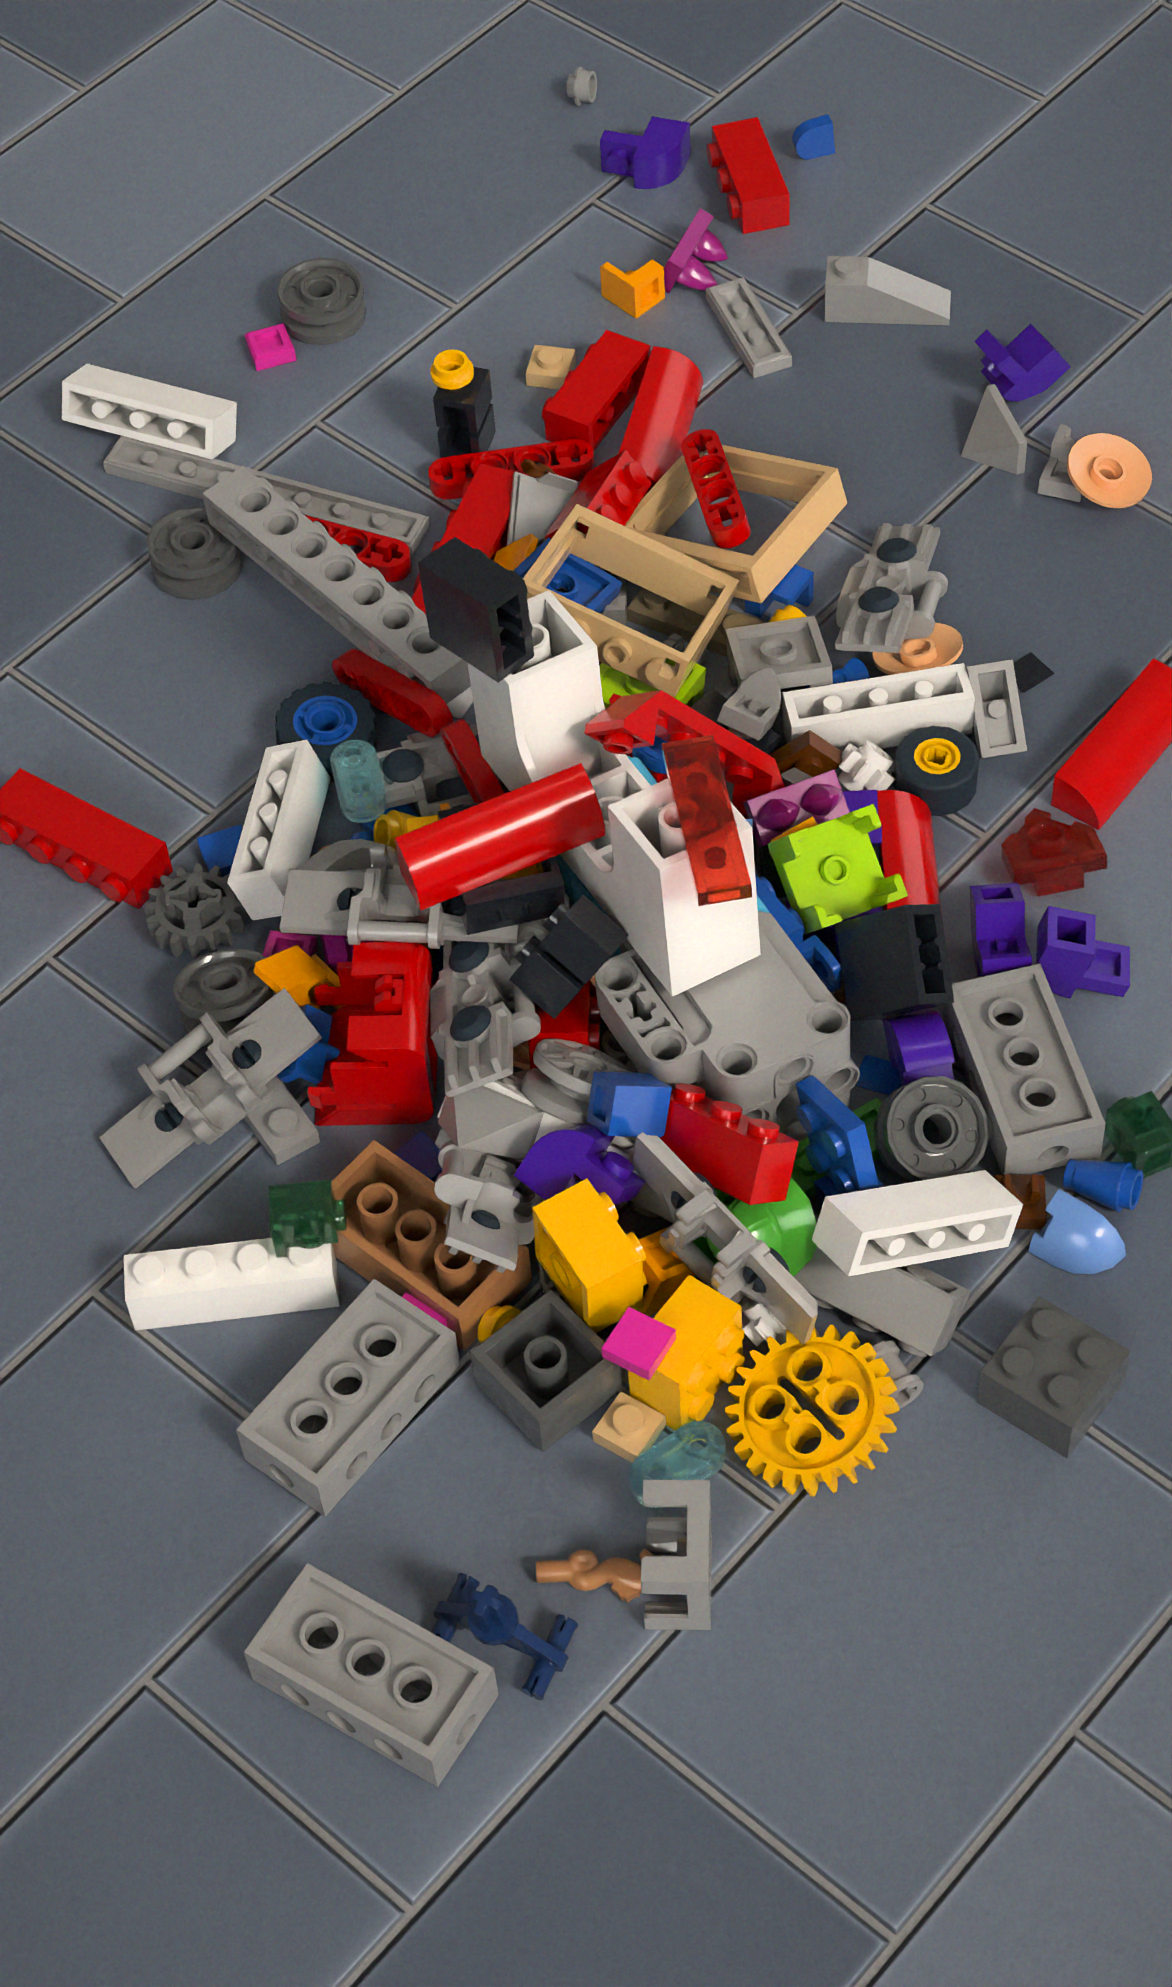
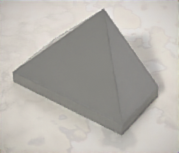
(996, 435)
(490, 1122)

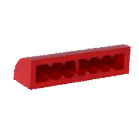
(662, 412)
(1118, 749)
(500, 836)
(908, 846)

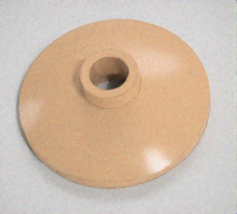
(1109, 470)
(935, 651)

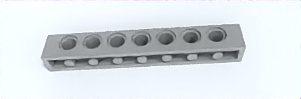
(332, 581)

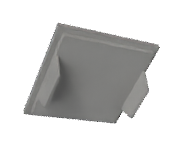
(537, 504)

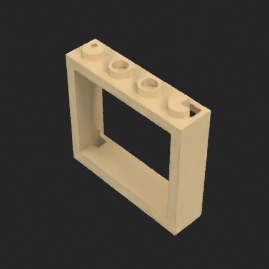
(811, 484)
(648, 566)

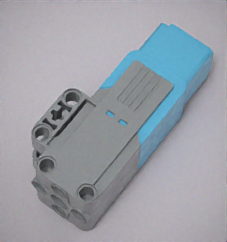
(734, 1035)

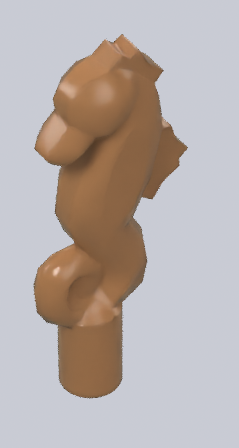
(586, 1573)

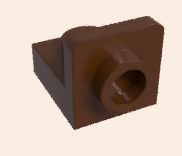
(808, 754)

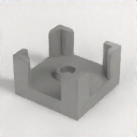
(788, 646)
(692, 1567)

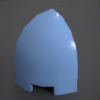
(1077, 1238)

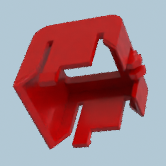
(383, 1039)

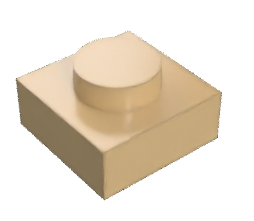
(549, 366)
(628, 1427)

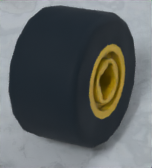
(938, 768)

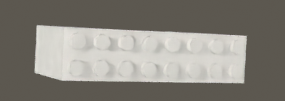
(640, 868)

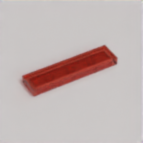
(706, 821)

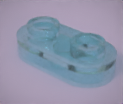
(354, 773)
(679, 1459)

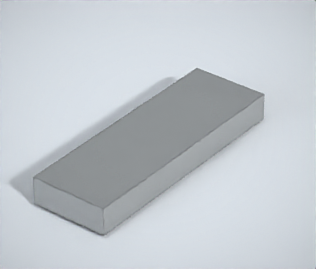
(748, 327)

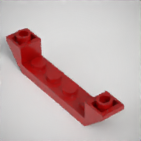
(639, 717)

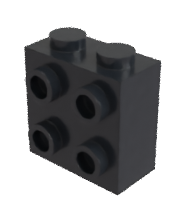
(476, 609)
(894, 962)

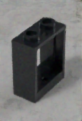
(510, 900)

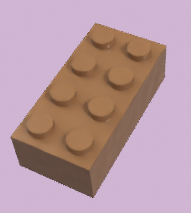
(399, 1241)

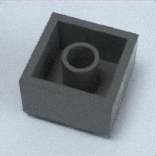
(546, 1370)
(1053, 1376)

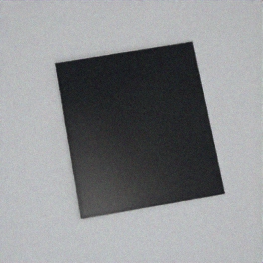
(1030, 672)

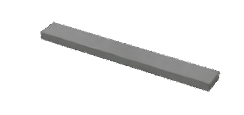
(195, 474)

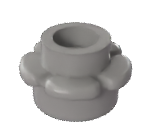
(582, 86)

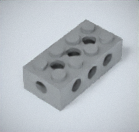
(1024, 1071)
(349, 1397)
(376, 1707)

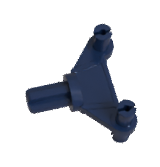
(496, 1622)

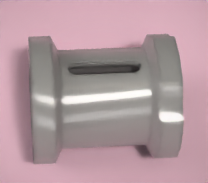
(907, 1385)

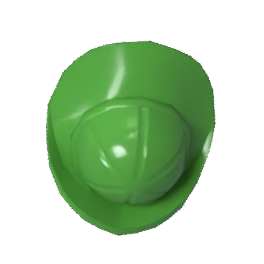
(780, 1225)

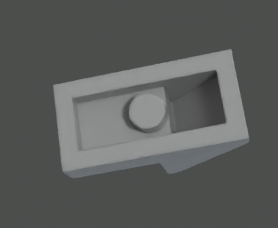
(996, 709)

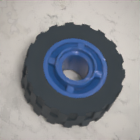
(325, 717)

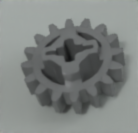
(194, 911)

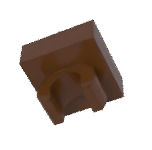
(1031, 1193)

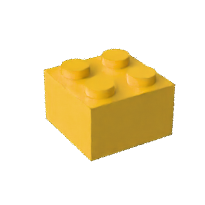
(589, 1255)
(701, 1357)

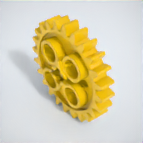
(776, 1443)

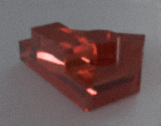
(1052, 854)

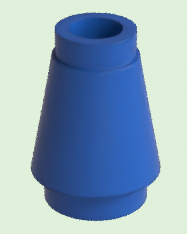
(1105, 1182)

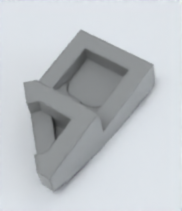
(1055, 477)

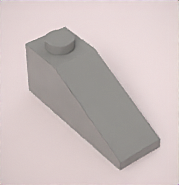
(881, 294)

